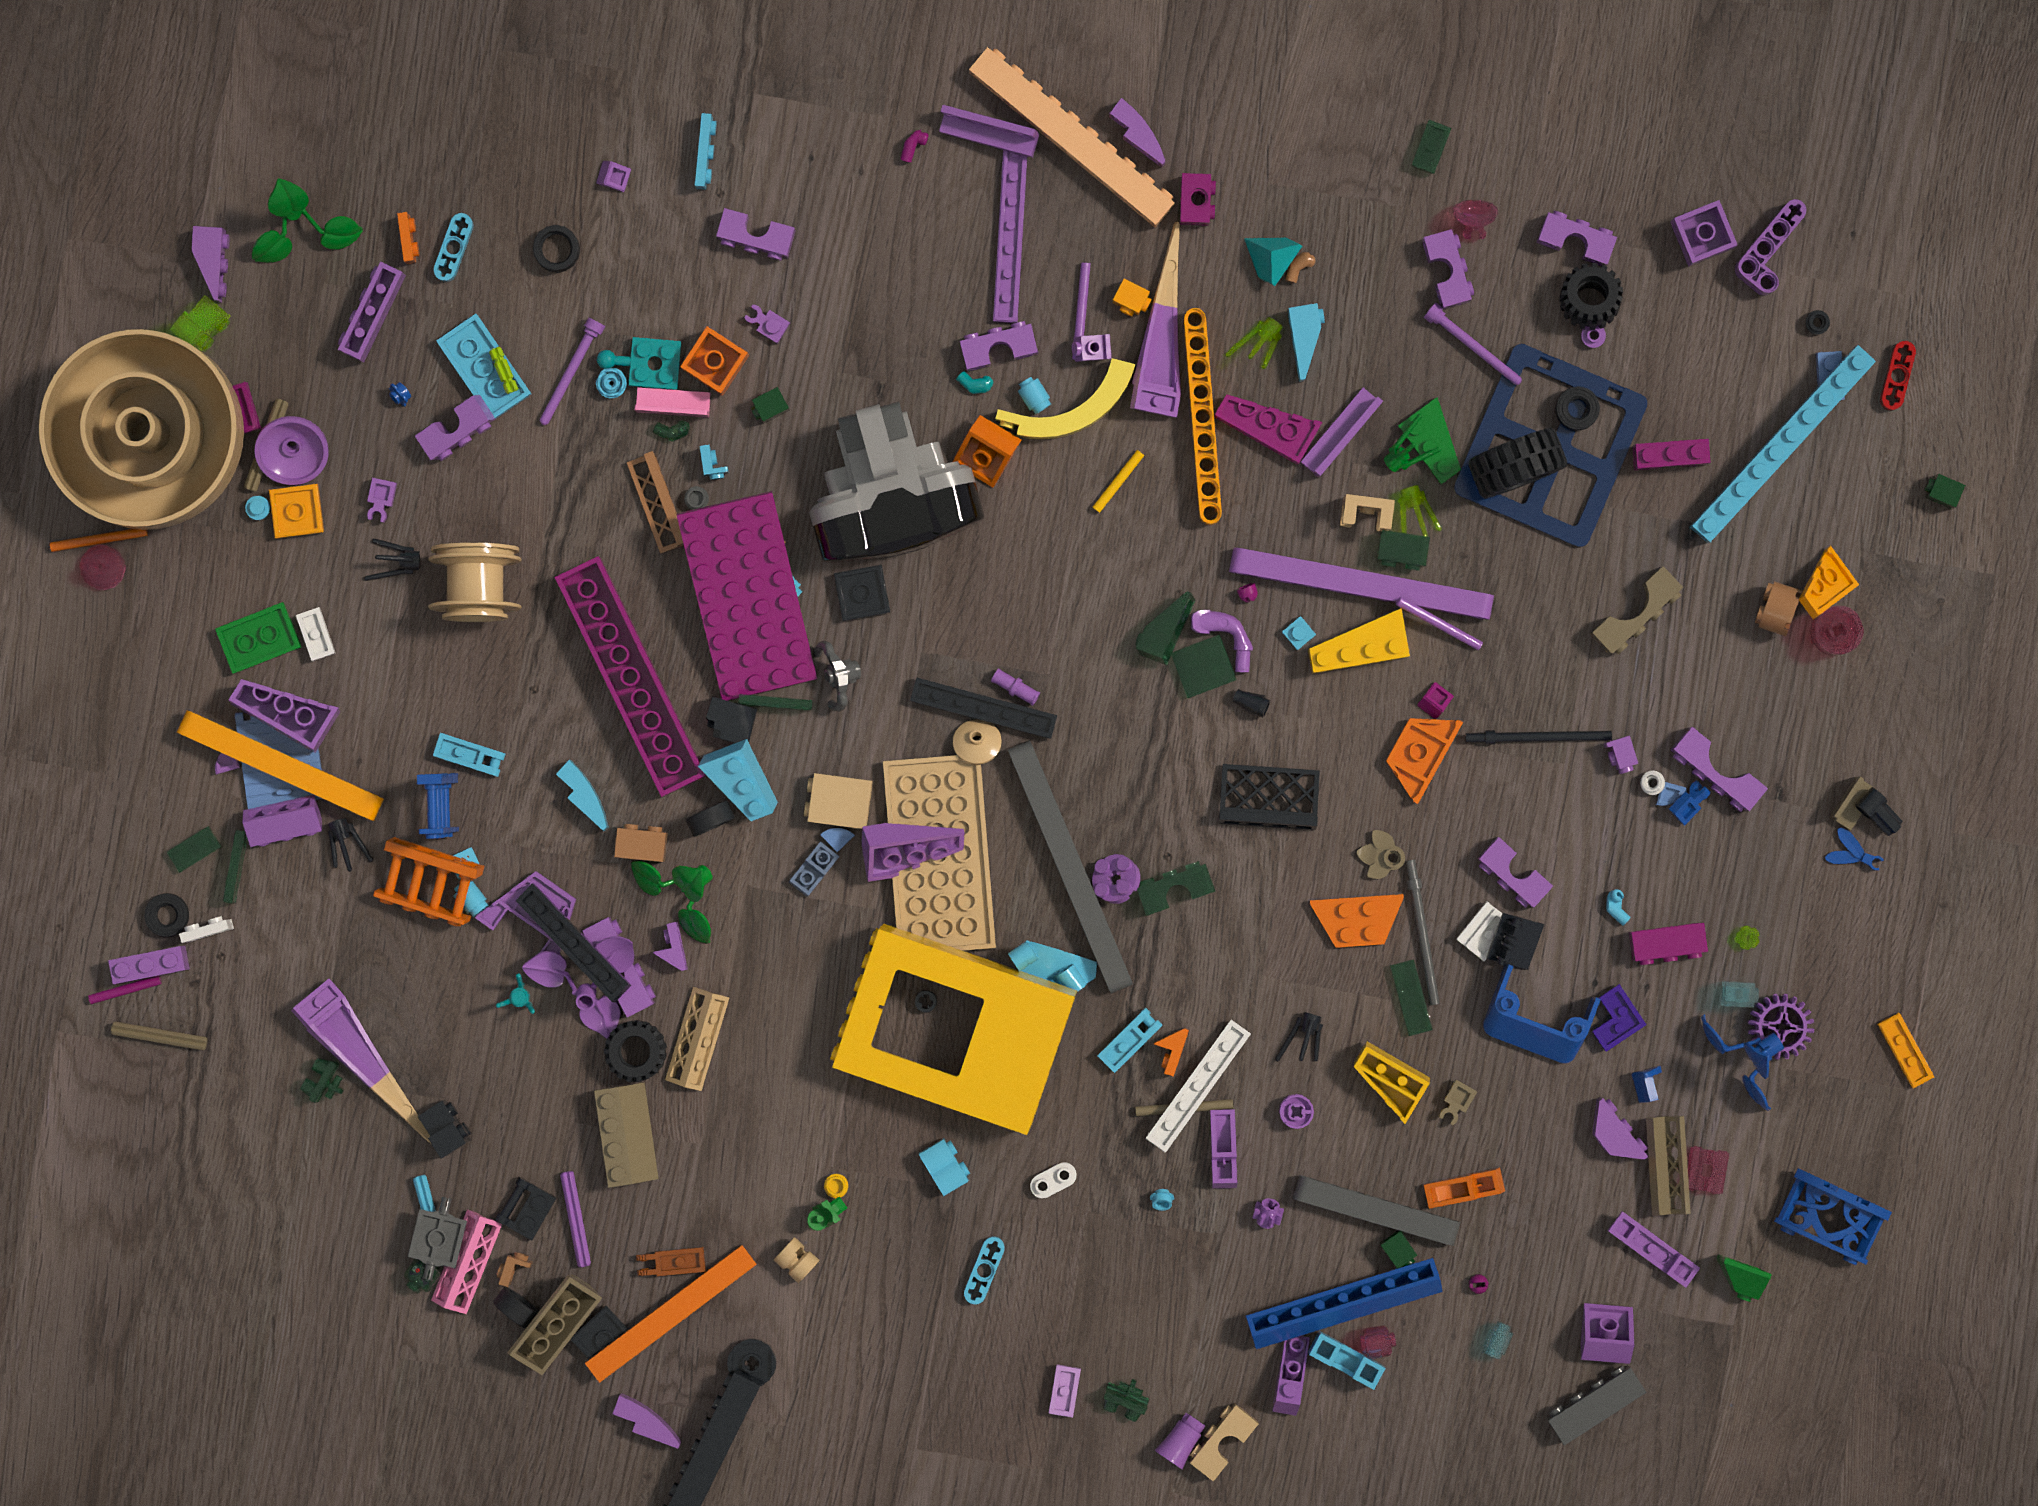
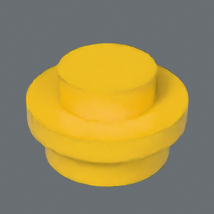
(836, 1185)

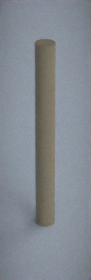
(1204, 1106)

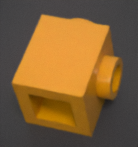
(1131, 298)

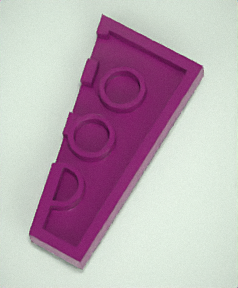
(1279, 431)

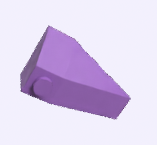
(899, 846)

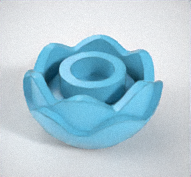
(605, 377)

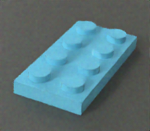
(468, 351)

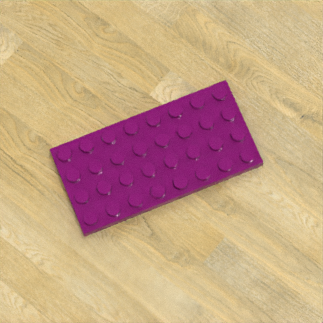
(746, 595)

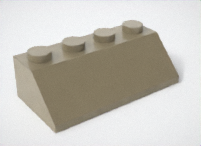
(626, 1134)
(555, 1324)

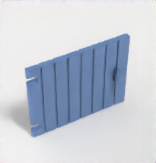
(260, 786)

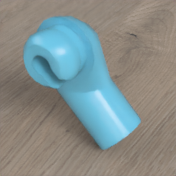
(1614, 906)

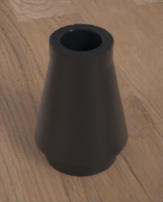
(1252, 702)

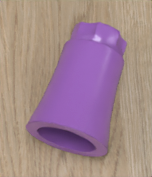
(1181, 1440)

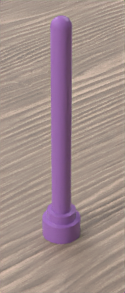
(1437, 316)
(592, 330)

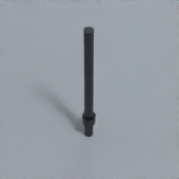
(1491, 737)

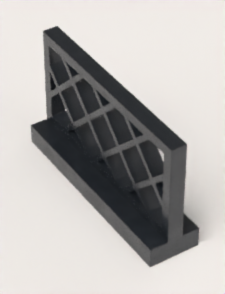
(1269, 818)

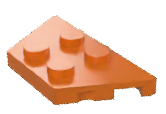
(1420, 752)
(1357, 919)

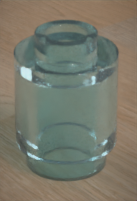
(1497, 1340)

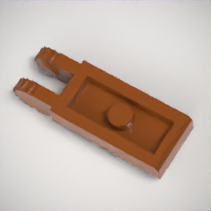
(674, 1262)

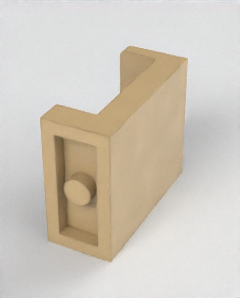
(838, 801)

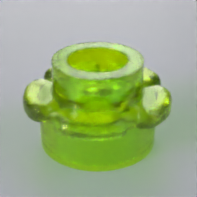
(1741, 937)

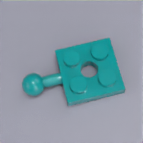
(641, 352)

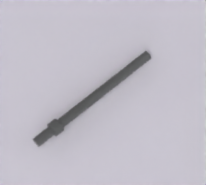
(1414, 885)

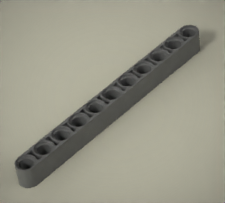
(1070, 866)

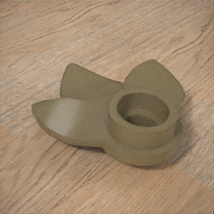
(1377, 855)

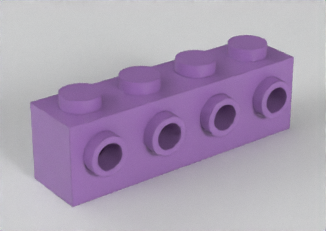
(372, 311)

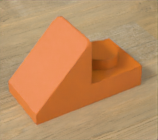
(1175, 1043)

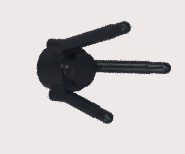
(409, 560)
(340, 831)
(1309, 1025)

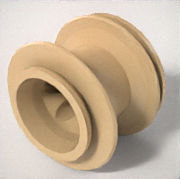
(474, 581)

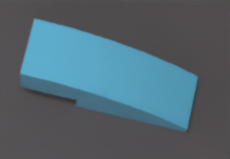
(584, 794)

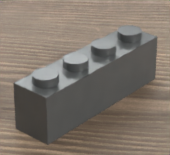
(1596, 1404)

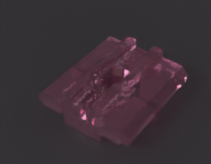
(1719, 1163)

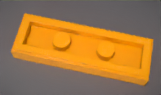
(1905, 1050)

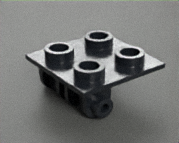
(1515, 941)

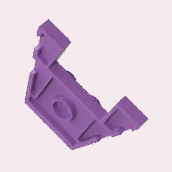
(495, 912)

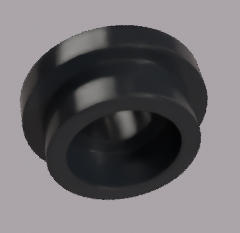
(1825, 322)

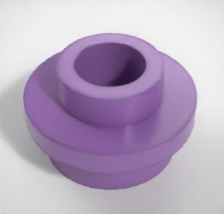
(1593, 343)

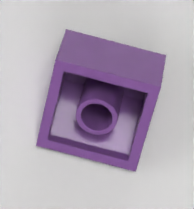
(1607, 1333)

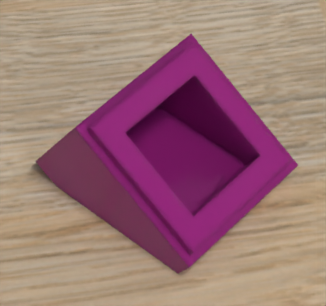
(1435, 700)

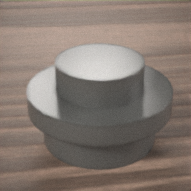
(696, 498)

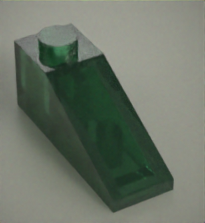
(1164, 631)

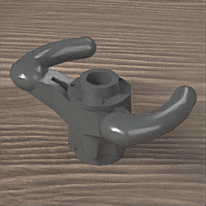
(838, 674)

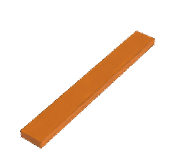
(670, 1313)

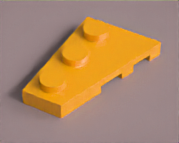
(1827, 584)

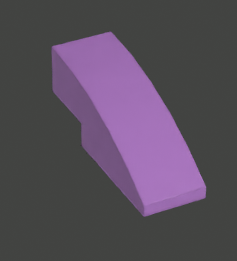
(1138, 132)
(1223, 1148)
(646, 1421)

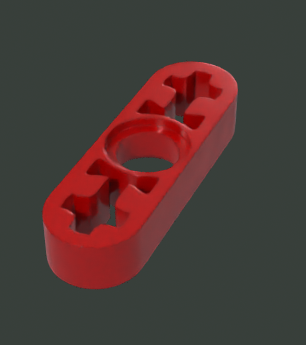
(1896, 356)

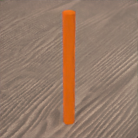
(97, 539)

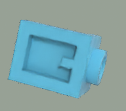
(708, 460)

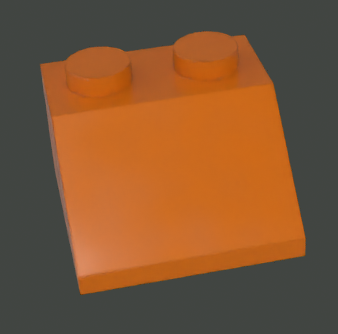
(987, 450)

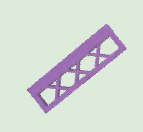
(988, 131)
(1341, 432)

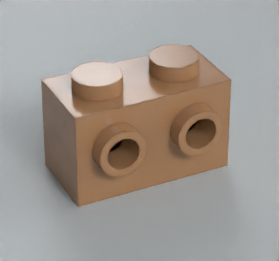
(641, 844)

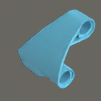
(1054, 964)

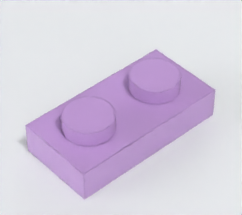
(1064, 1390)

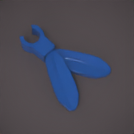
(1854, 854)

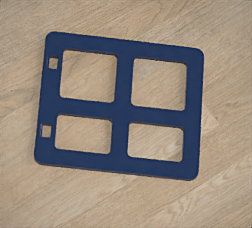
(1603, 469)

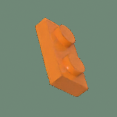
(407, 227)

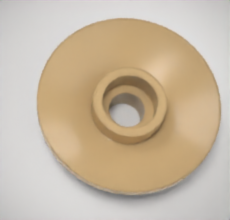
(977, 751)

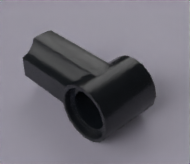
(1874, 807)

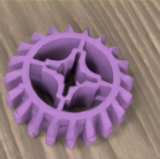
(1782, 1015)

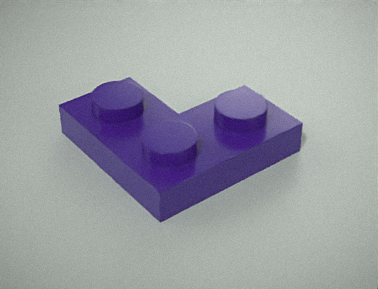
(1624, 1019)

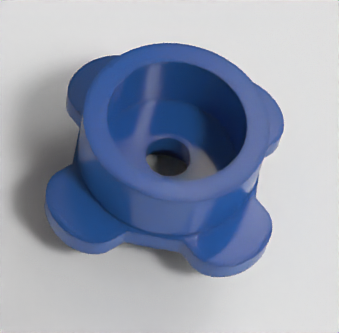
(399, 394)

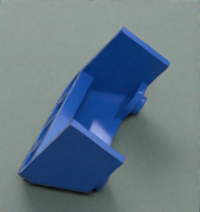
(1505, 1025)

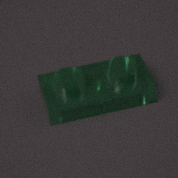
(1431, 147)
(194, 849)

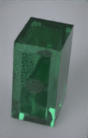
(1402, 549)

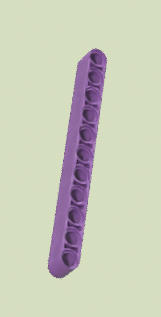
(1360, 583)

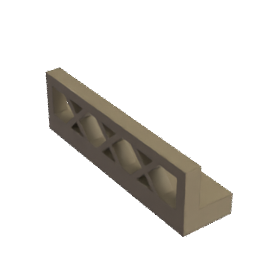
(1663, 1165)

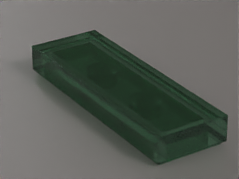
(776, 702)
(235, 867)
(1411, 997)

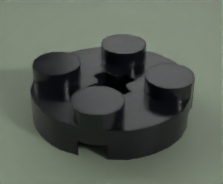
(760, 1351)

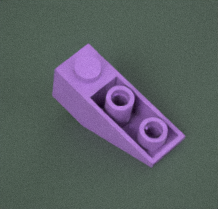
(209, 252)
(1291, 1376)

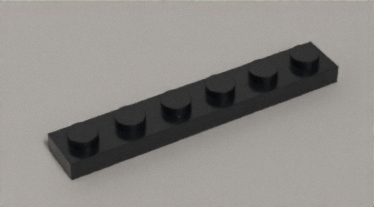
(983, 708)
(573, 943)

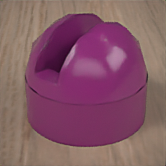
(1248, 592)
(1477, 1278)

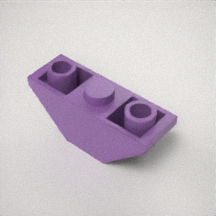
(1615, 1133)

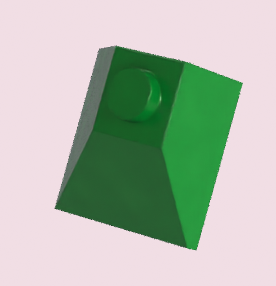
(1744, 1278)

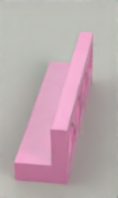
(452, 1280)

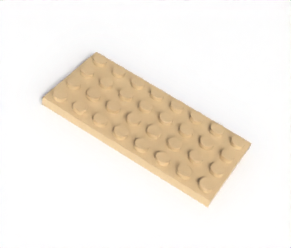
(952, 895)

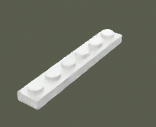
(1198, 1086)

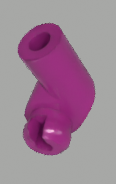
(911, 143)

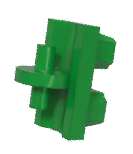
(825, 1214)

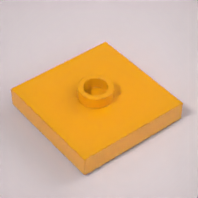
(296, 511)

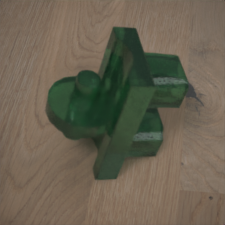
(327, 1070)
(1126, 1396)

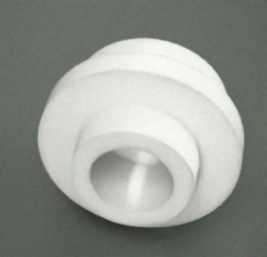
(1646, 779)

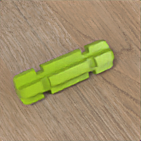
(503, 370)

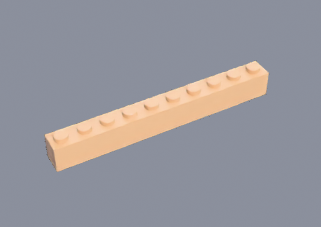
(1071, 137)

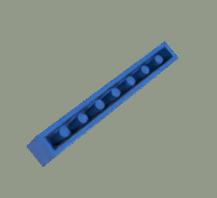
(1344, 1303)

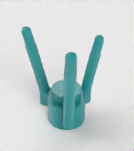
(518, 997)

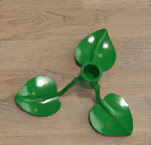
(289, 203)
(691, 882)

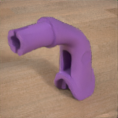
(1205, 621)

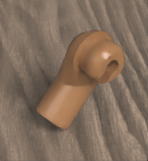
(1301, 261)

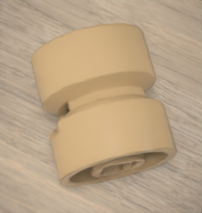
(796, 1260)

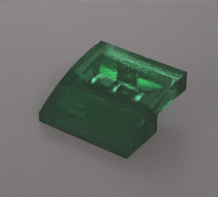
(1203, 666)

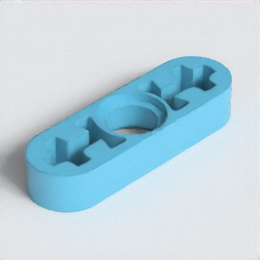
(463, 244)
(971, 1284)

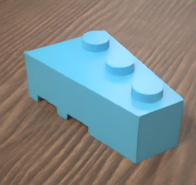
(740, 779)

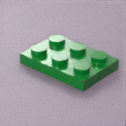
(258, 638)

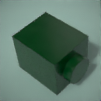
(769, 405)
(1944, 491)
(1398, 1249)

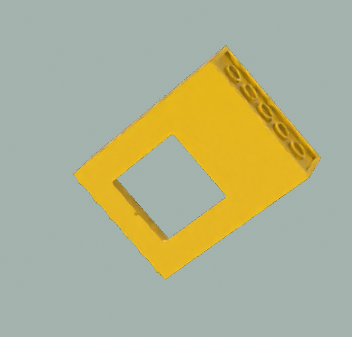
(1009, 1045)

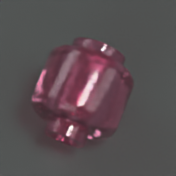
(1377, 1342)

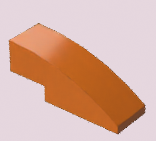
(1464, 1188)

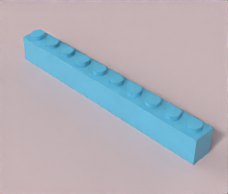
(1782, 444)

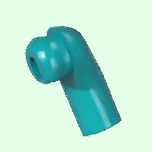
(975, 386)

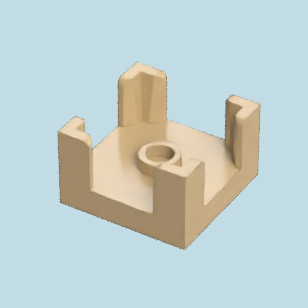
(1367, 505)

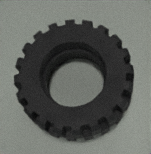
(1517, 463)

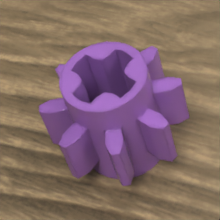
(1268, 1213)

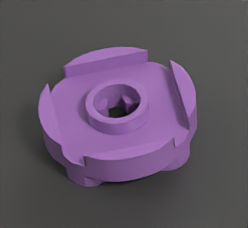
(1103, 875)

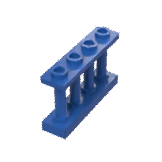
(438, 804)

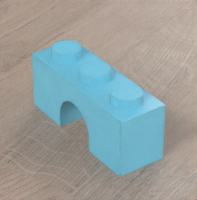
(1346, 1359)

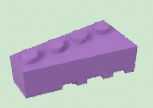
(291, 715)

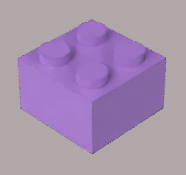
(1703, 233)

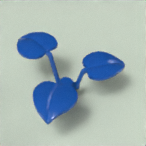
(1758, 1055)

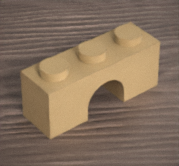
(1234, 1423)

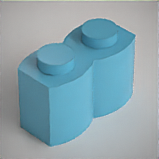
(944, 1166)

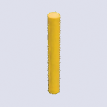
(1118, 481)

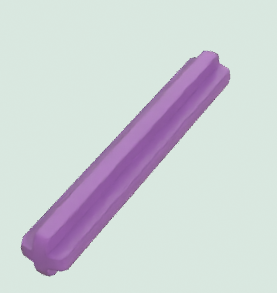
(575, 1219)

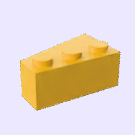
(1392, 1079)

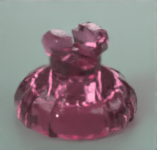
(1475, 215)
(111, 571)

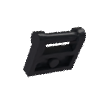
(532, 1213)

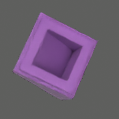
(613, 175)

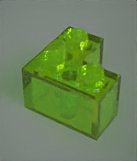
(201, 324)

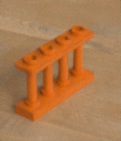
(445, 864)

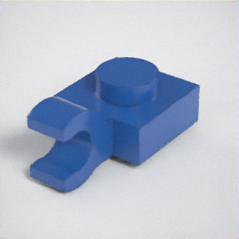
(1688, 804)

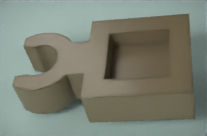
(1459, 1098)

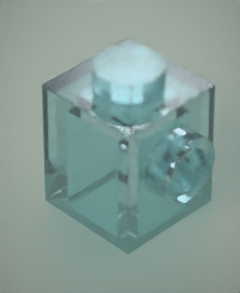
(1739, 994)

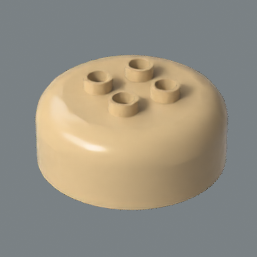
(141, 429)

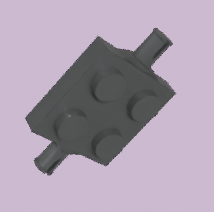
(436, 1238)

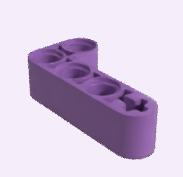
(1773, 243)

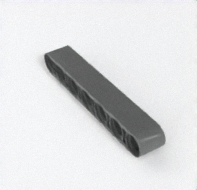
(1376, 1210)

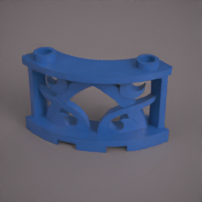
(1814, 1189)

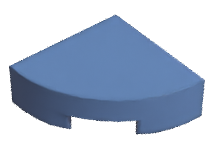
(1669, 794)
(837, 837)

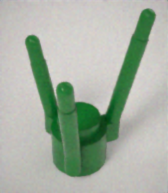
(1399, 457)

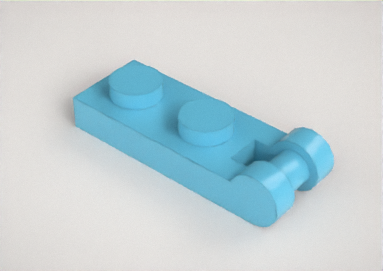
(468, 754)
(1129, 1040)

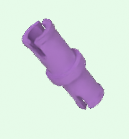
(1015, 687)

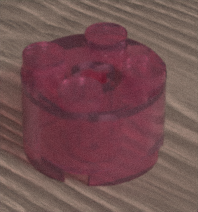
(1849, 624)

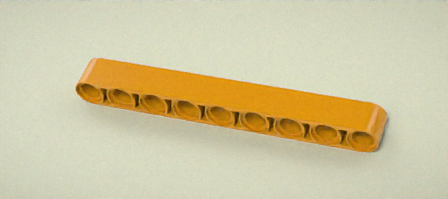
(1206, 405)
(280, 765)

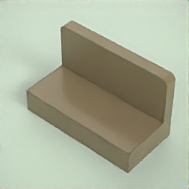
(1845, 812)

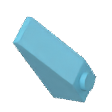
(1305, 328)

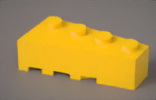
(1368, 644)

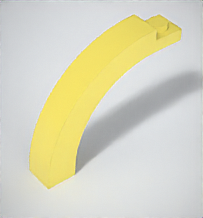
(1083, 416)

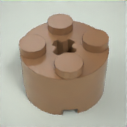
(1779, 608)

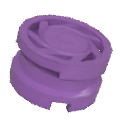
(1296, 1111)

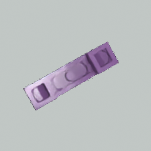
(1653, 1249)

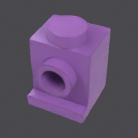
(1100, 348)
(1622, 754)

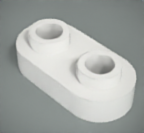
(1053, 1180)

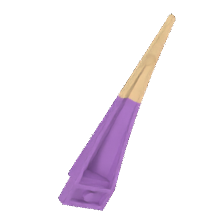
(1157, 369)
(337, 1028)

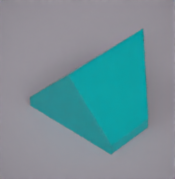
(1272, 256)

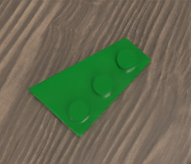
(1430, 434)

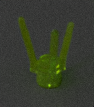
(1269, 331)
(1412, 498)

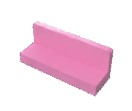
(673, 402)

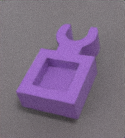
(771, 325)
(382, 495)

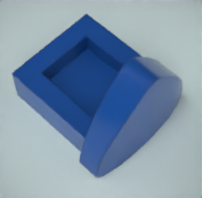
(1645, 1084)

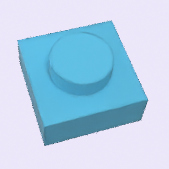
(1298, 633)

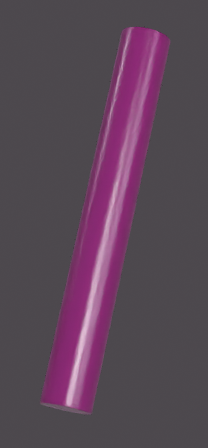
(124, 989)

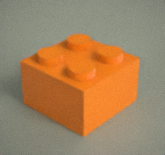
(714, 361)

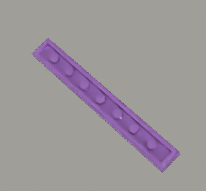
(1010, 237)

